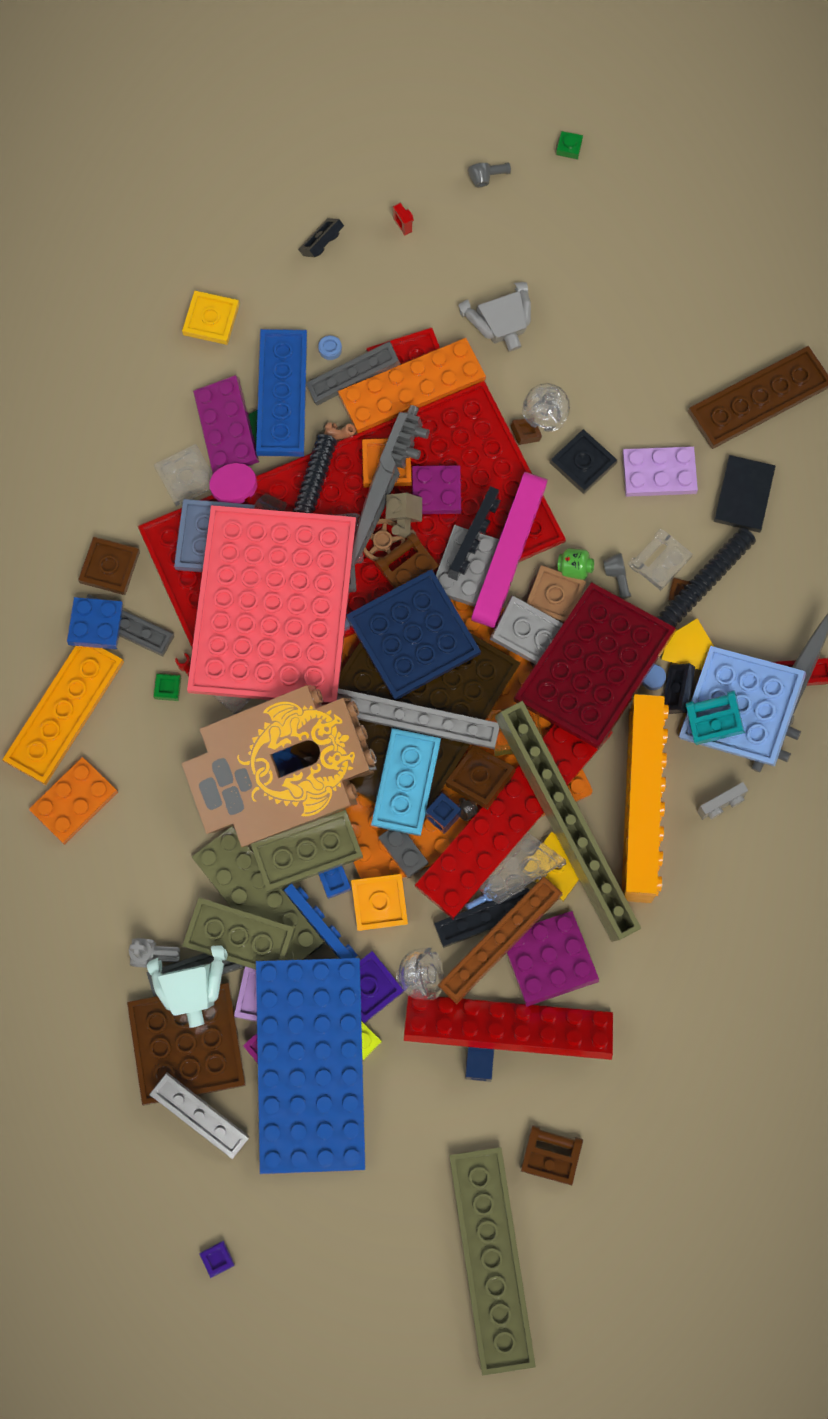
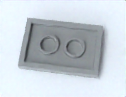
(467, 586)
(525, 630)

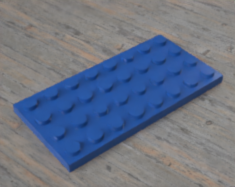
(310, 1066)

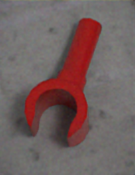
(185, 666)

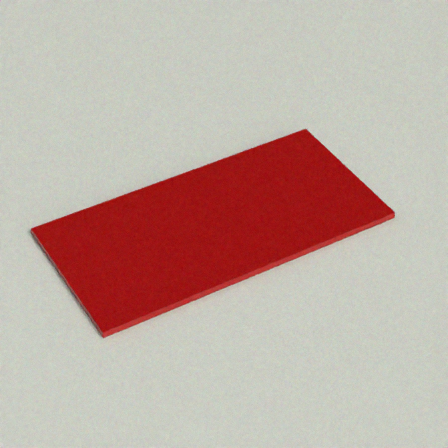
(463, 433)

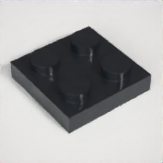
(583, 461)

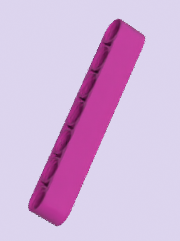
(509, 550)

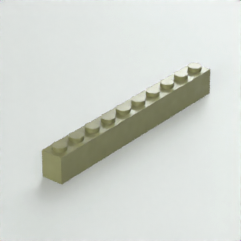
(567, 822)

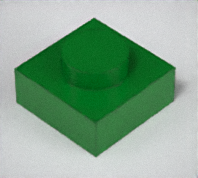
(569, 145)

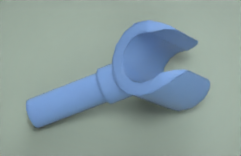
(482, 899)

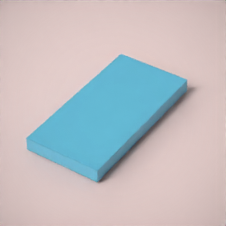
(406, 782)

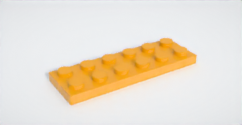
(62, 712)

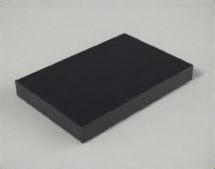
(744, 493)

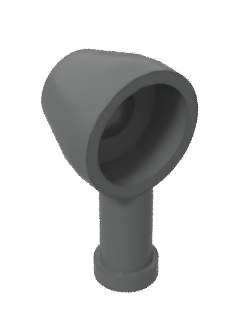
(481, 172)
(615, 567)

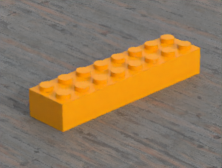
(643, 798)

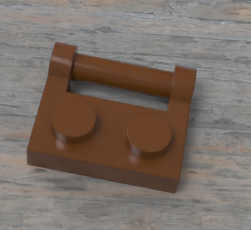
(410, 569)
(551, 1164)

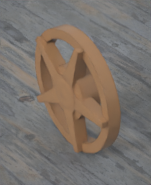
(382, 540)

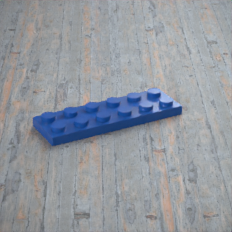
(281, 393)

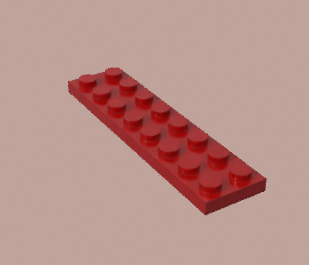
(510, 1027)

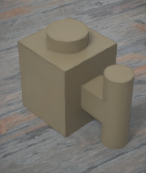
(404, 510)

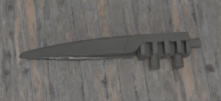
(396, 450)
(806, 661)

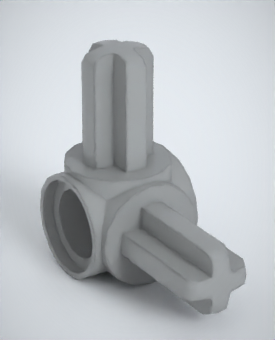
(145, 950)

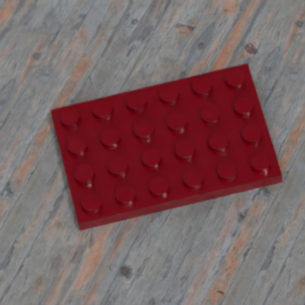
(595, 665)

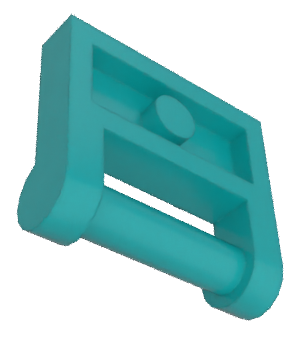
(718, 724)

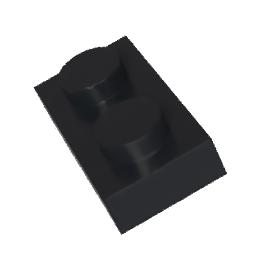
(321, 237)
(679, 687)

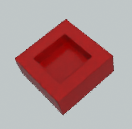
(403, 218)

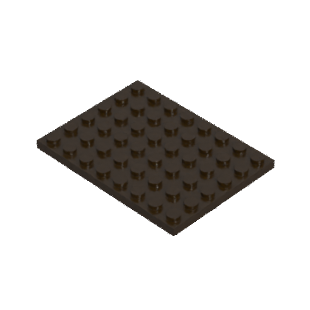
(465, 691)

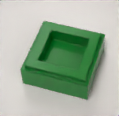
(167, 687)

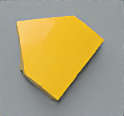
(688, 645)

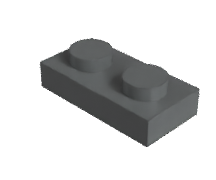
(403, 852)

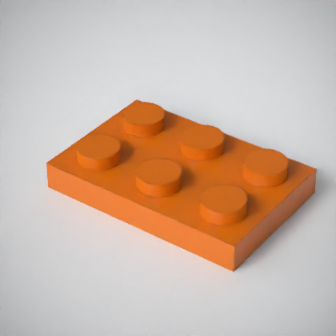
(73, 800)

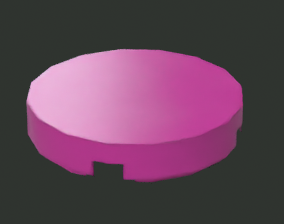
(233, 483)

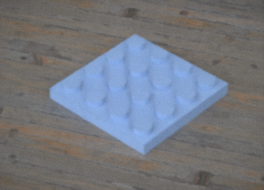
(765, 701)

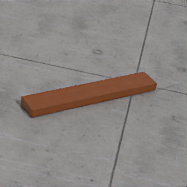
(500, 940)

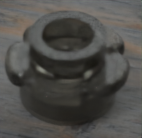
(468, 809)

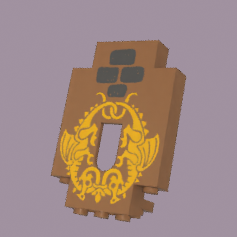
(239, 779)

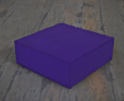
(217, 1259)

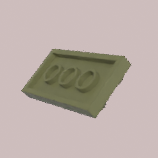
(306, 851)
(242, 934)

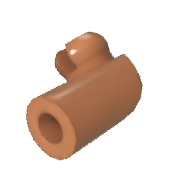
(339, 434)

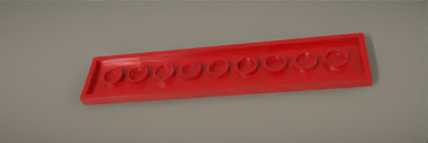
(496, 831)

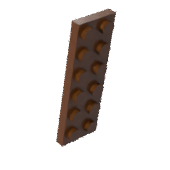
(759, 397)

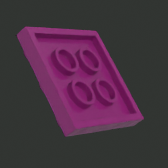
(551, 960)

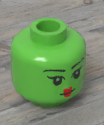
(575, 563)

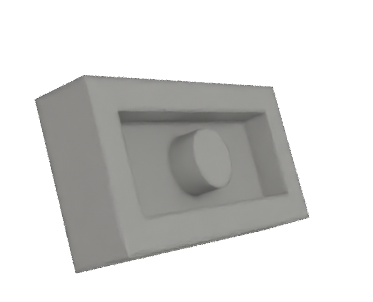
(731, 797)

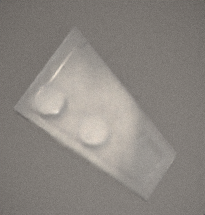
(522, 866)

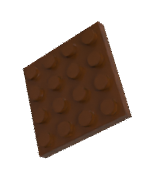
(198, 1057)

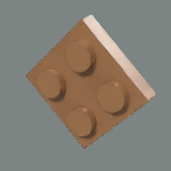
(555, 593)

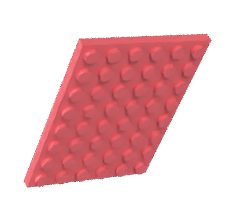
(272, 603)

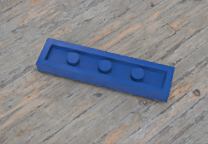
(315, 918)

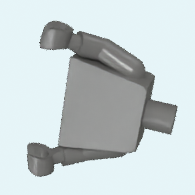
(502, 317)

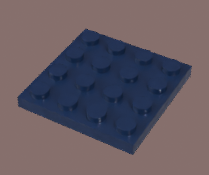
(413, 634)

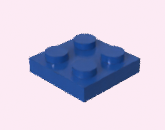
(95, 623)

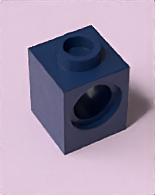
(443, 813)
(479, 1064)

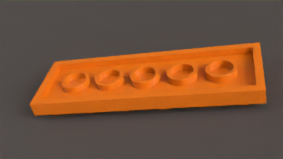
(411, 383)

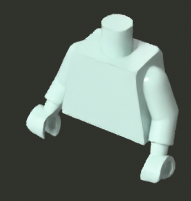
(189, 988)

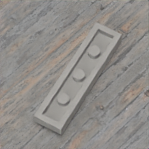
(199, 1115)

